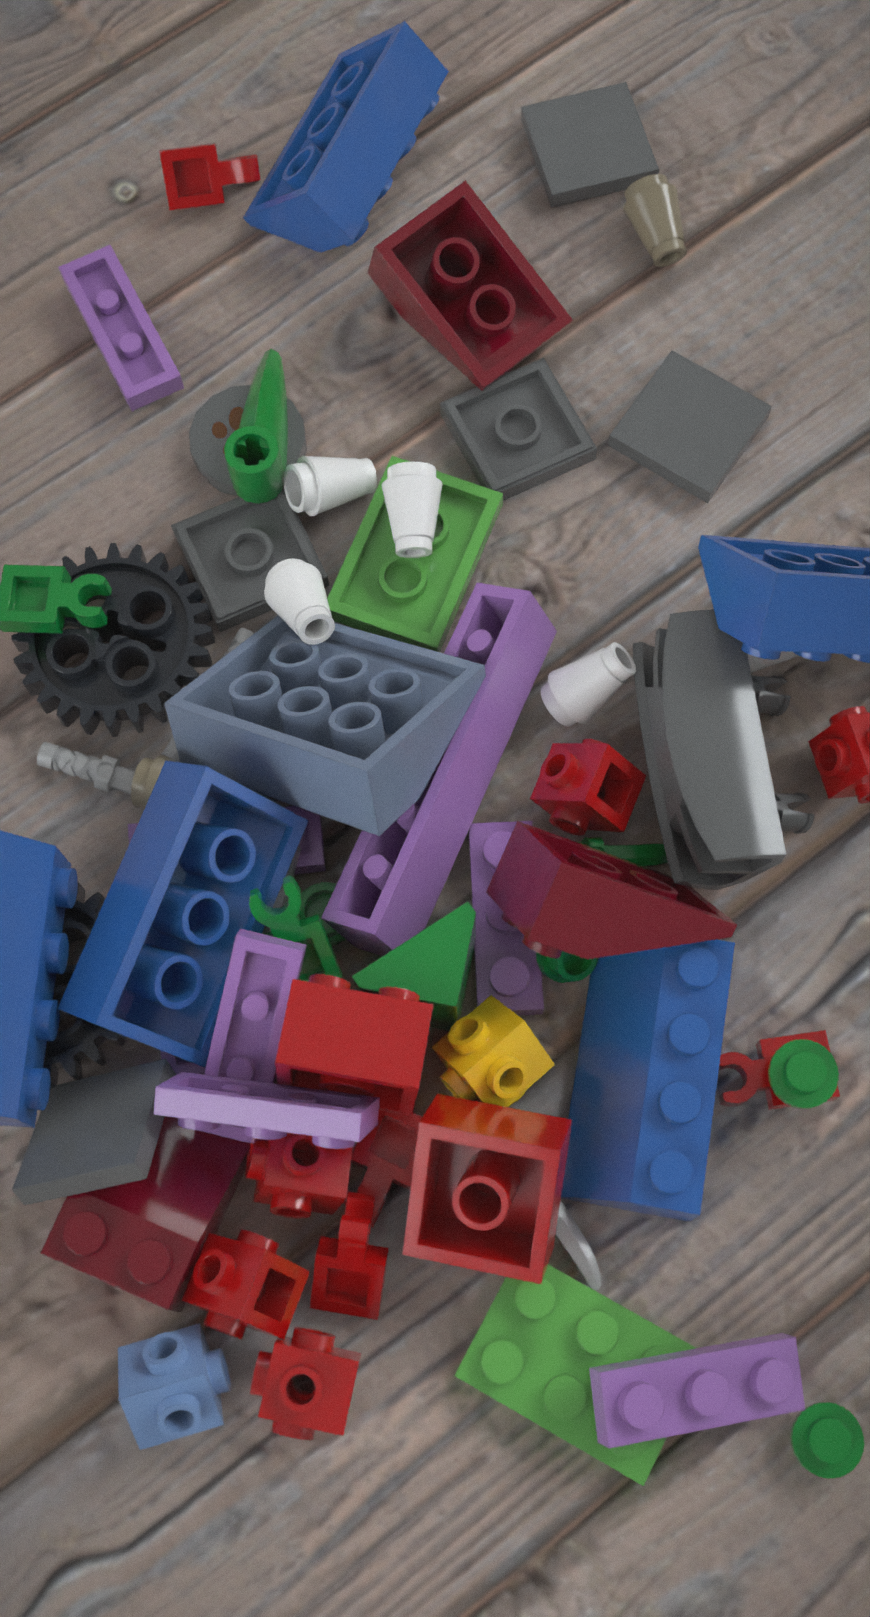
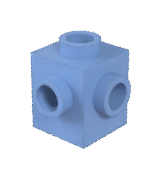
(172, 1385)

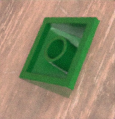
(430, 964)

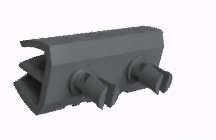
(711, 754)

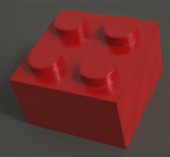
(354, 1041)
(486, 1187)

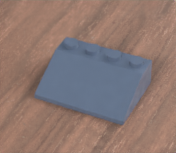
(326, 724)

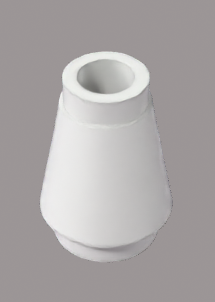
(327, 482)
(412, 506)
(300, 599)
(585, 685)

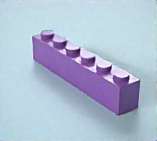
(400, 874)

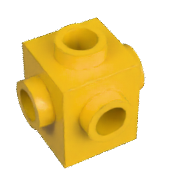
(491, 1055)

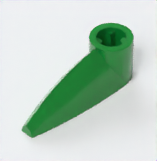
(259, 447)

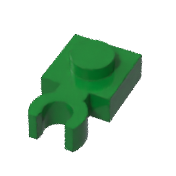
(42, 596)
(286, 924)

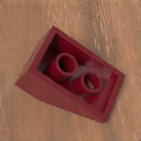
(467, 287)
(594, 901)
(153, 1229)

